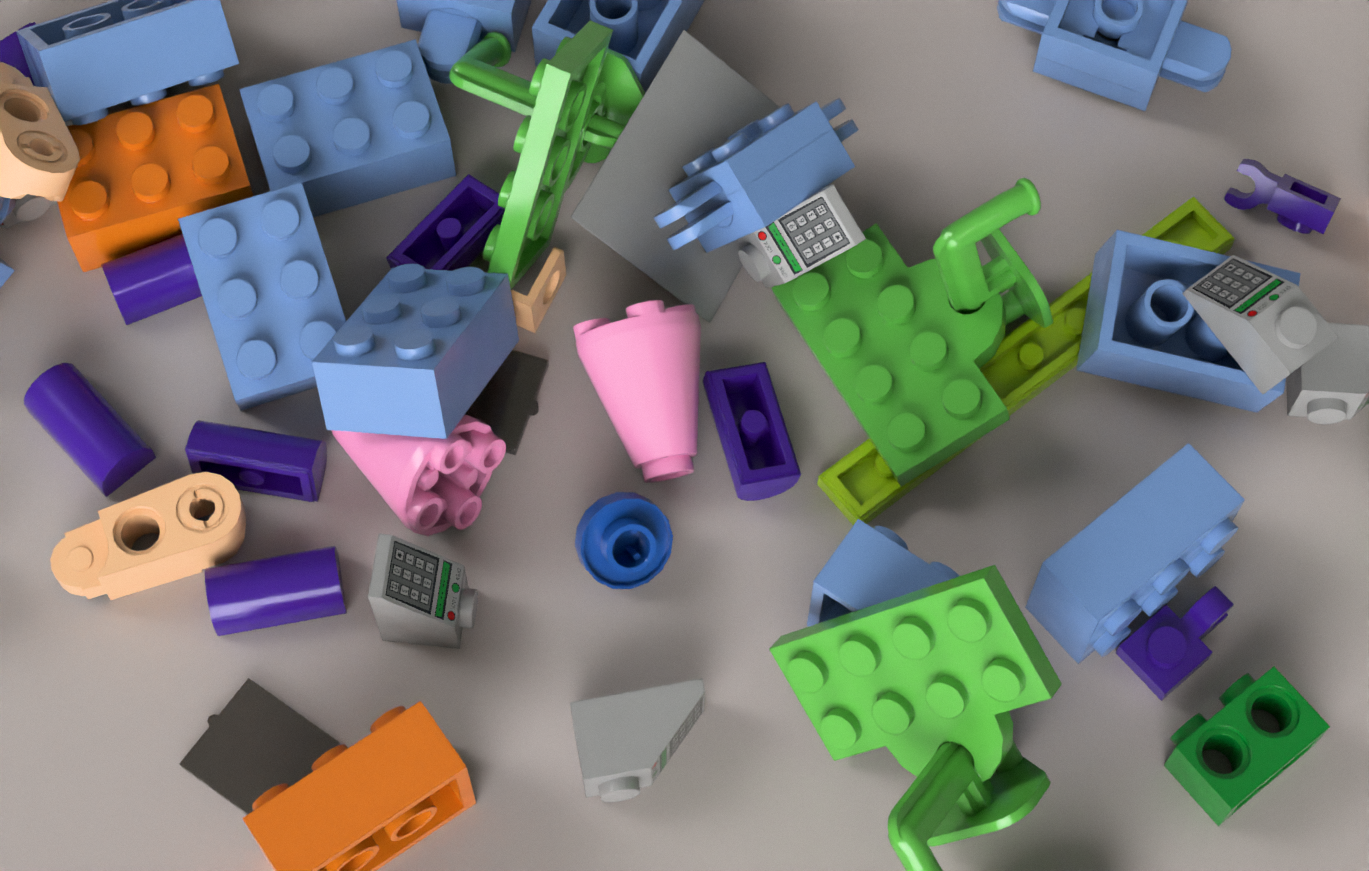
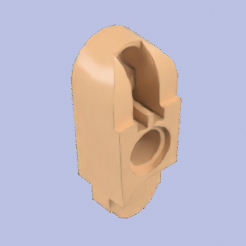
(34, 140)
(100, 557)

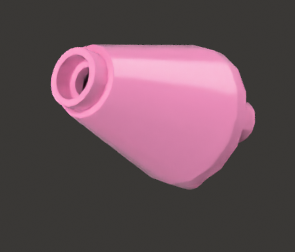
(648, 383)
(429, 479)

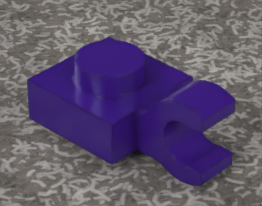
(1296, 202)
(1171, 648)

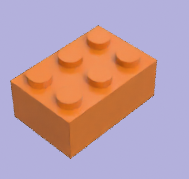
(148, 171)
(365, 799)

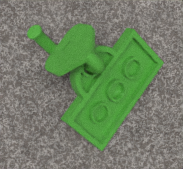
(572, 117)
(914, 338)
(937, 690)

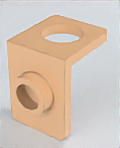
(532, 308)

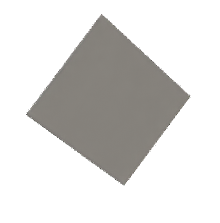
(682, 115)

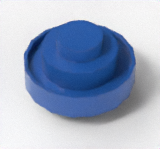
(623, 540)

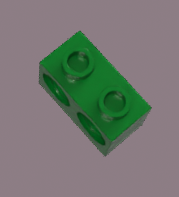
(1254, 754)

